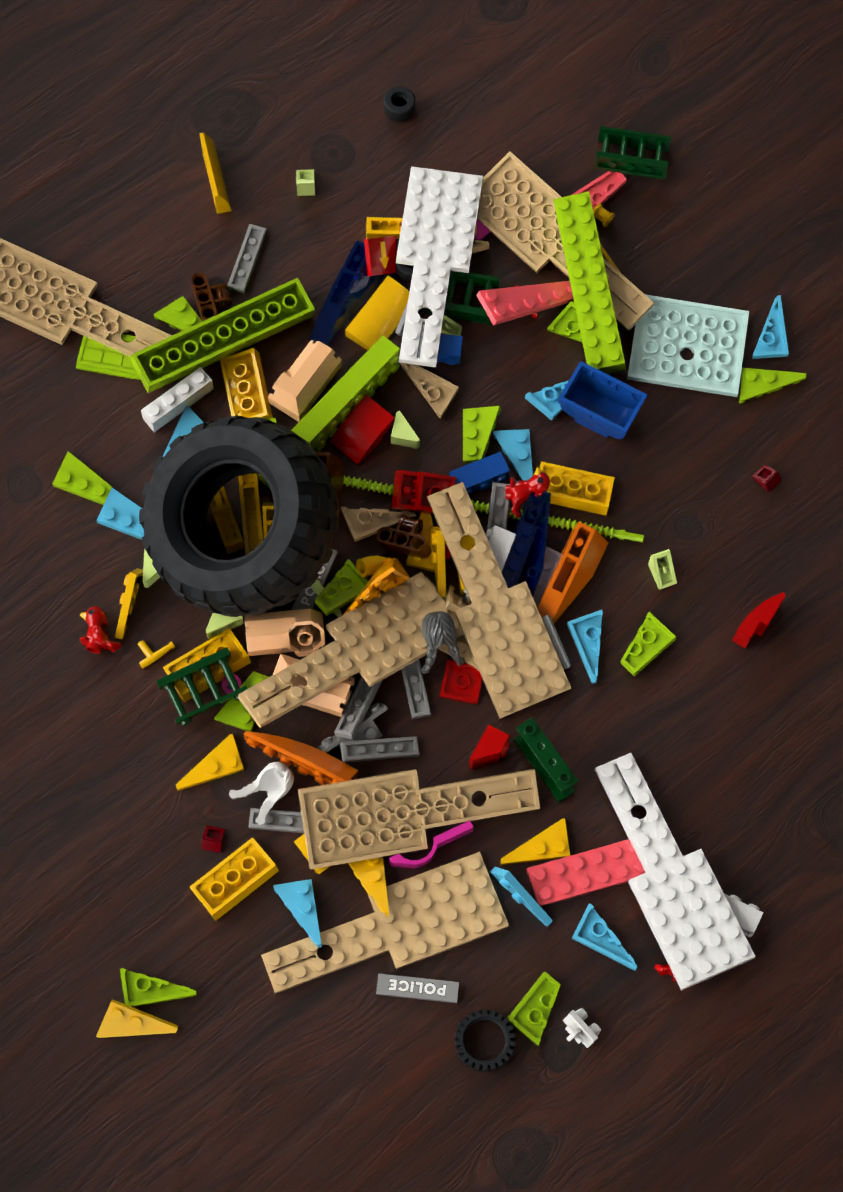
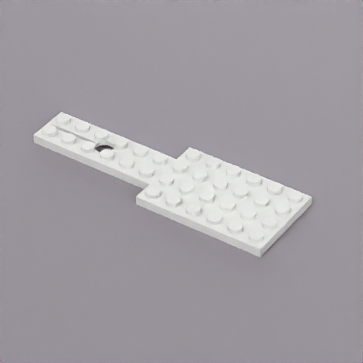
(435, 240)
(676, 890)

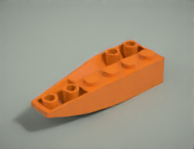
(572, 570)
(306, 758)

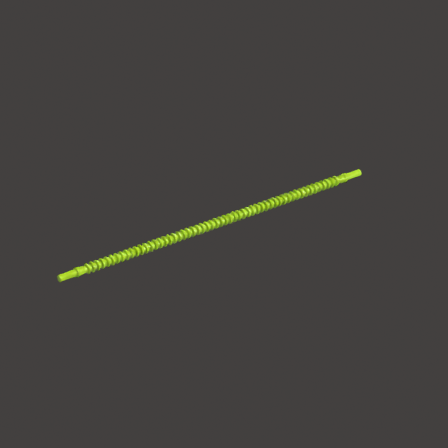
(621, 534)

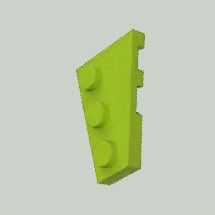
(567, 323)
(477, 431)
(81, 480)
(341, 589)
(647, 644)
(234, 711)
(533, 1010)

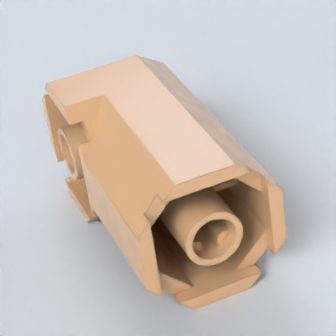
(305, 380)
(285, 632)
(331, 701)

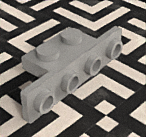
(366, 731)

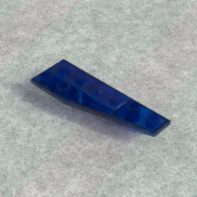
(346, 296)
(527, 551)

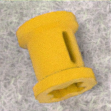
(603, 215)

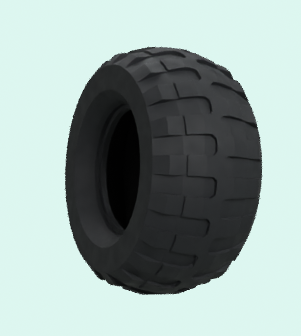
(179, 505)

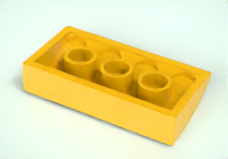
(215, 174)
(379, 314)
(246, 385)
(578, 488)
(237, 661)
(234, 879)

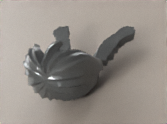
(436, 630)

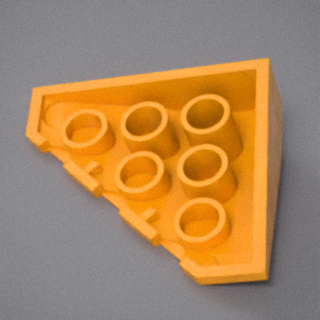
(386, 577)

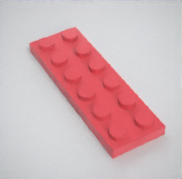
(584, 872)

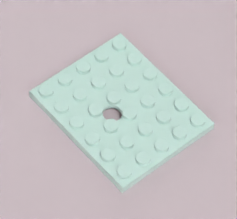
(711, 333)

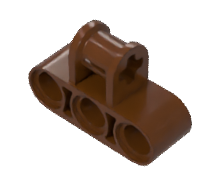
(212, 293)
(409, 531)

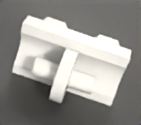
(578, 1028)

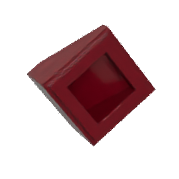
(767, 477)
(212, 839)

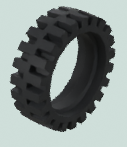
(504, 1025)

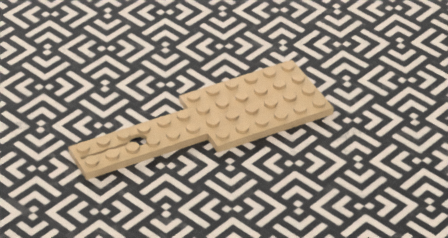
(523, 217)
(58, 300)
(502, 621)
(368, 640)
(391, 812)
(424, 919)

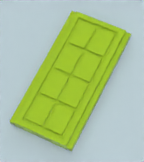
(105, 360)

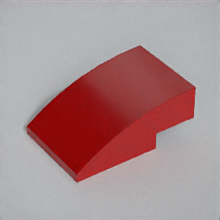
(362, 430)
(412, 489)
(758, 620)

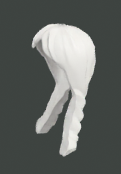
(275, 779)

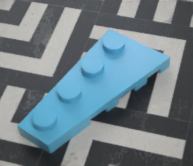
(121, 515)

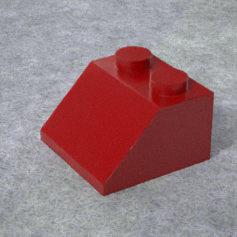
(490, 748)

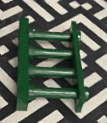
(630, 164)
(465, 311)
(186, 675)
(545, 760)

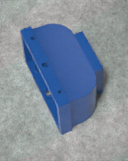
(601, 401)

